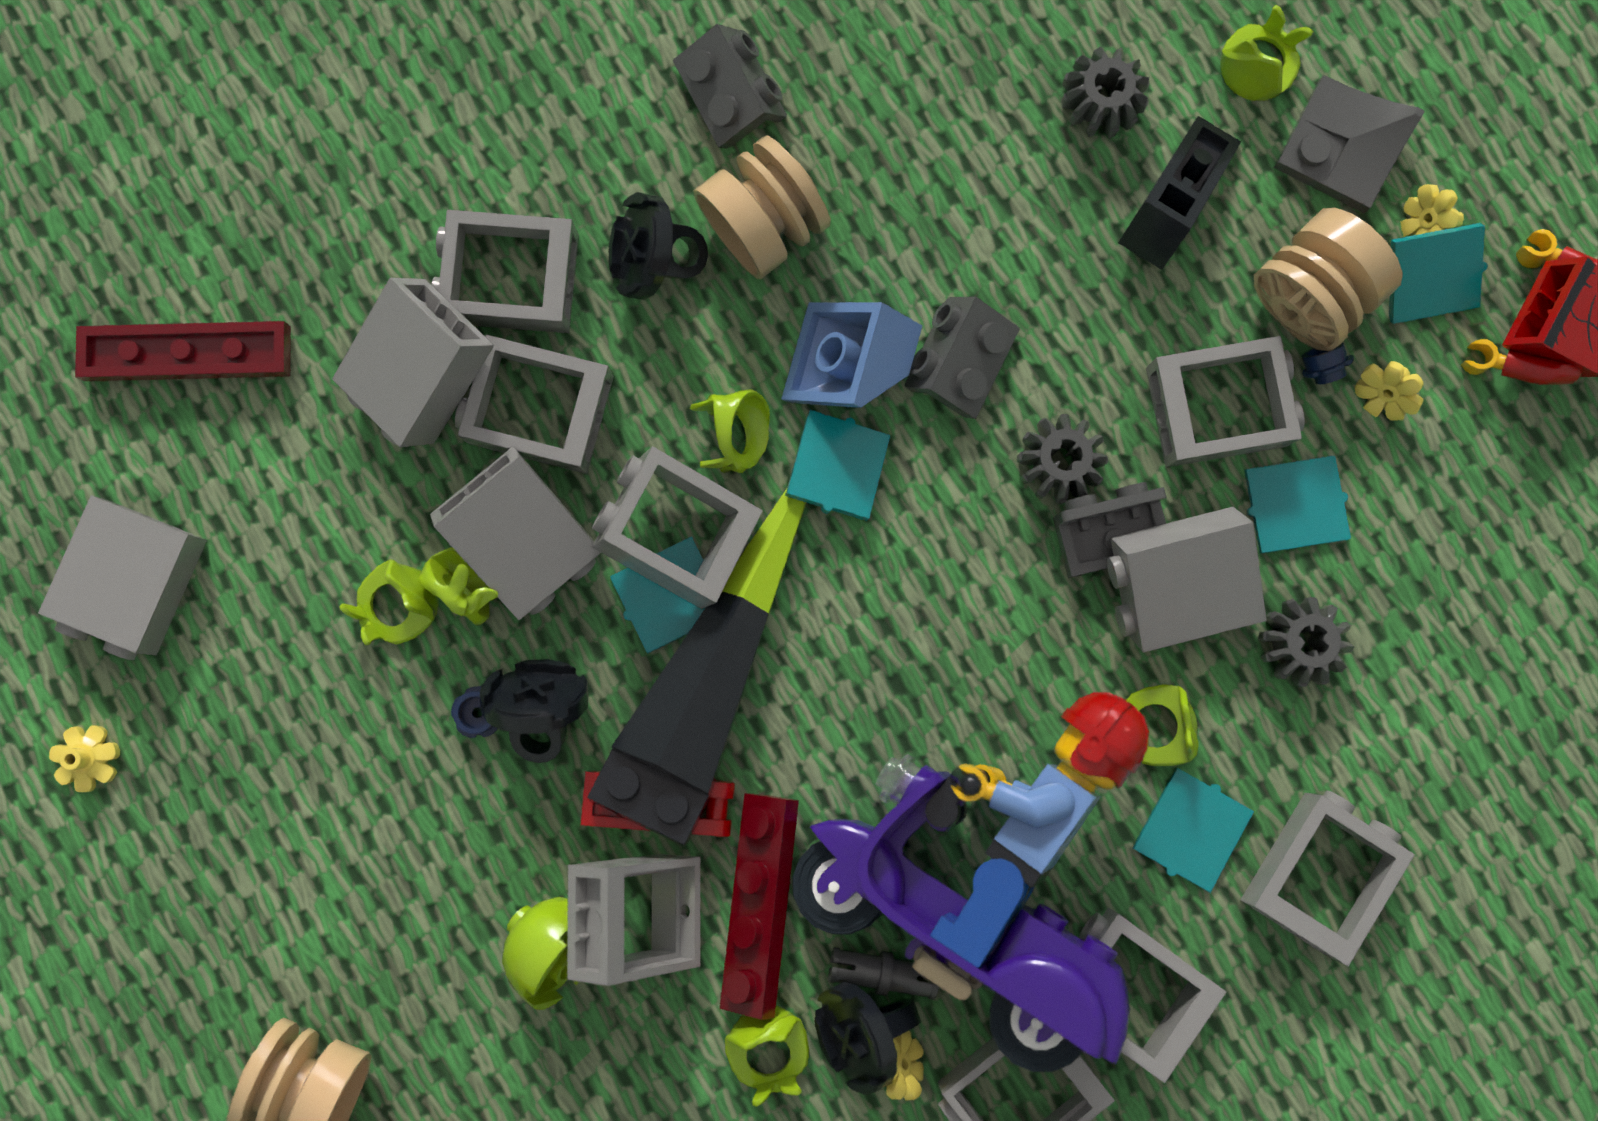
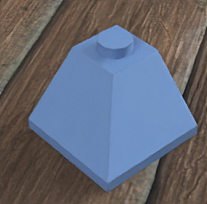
(850, 353)

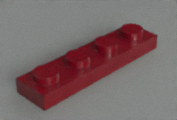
(183, 351)
(759, 905)

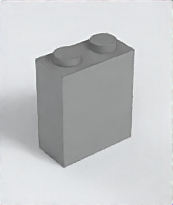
(412, 362)
(516, 534)
(121, 579)
(1187, 579)

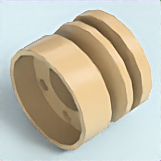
(769, 202)
(1328, 278)
(291, 1085)

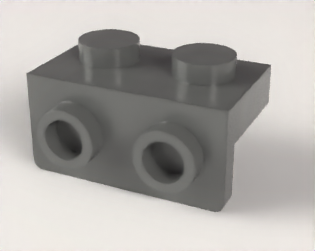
(729, 84)
(962, 354)
(1087, 526)

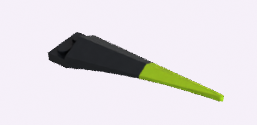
(678, 734)

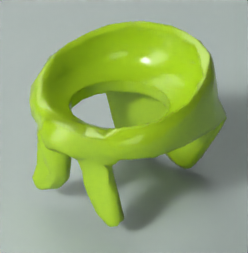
(1254, 73)
(755, 417)
(457, 586)
(415, 597)
(1185, 743)
(751, 1032)

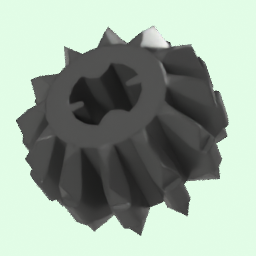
(1111, 73)
(1047, 444)
(1287, 643)

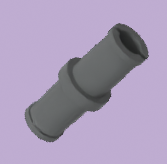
(879, 972)

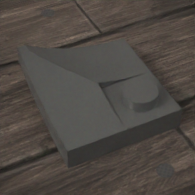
(1347, 142)

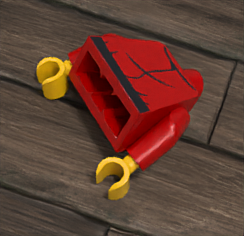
(1558, 323)

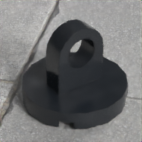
(643, 247)
(535, 700)
(861, 1035)

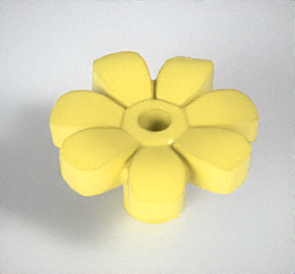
(1431, 211)
(1390, 390)
(85, 758)
(908, 1069)

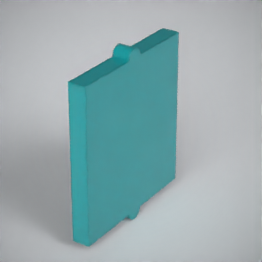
(1439, 273)
(838, 465)
(1297, 504)
(655, 611)
(1193, 830)

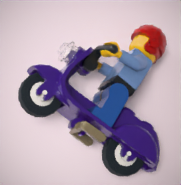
(1049, 984)

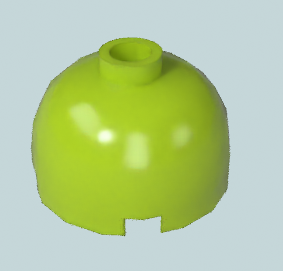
(538, 952)

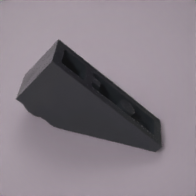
(1180, 193)

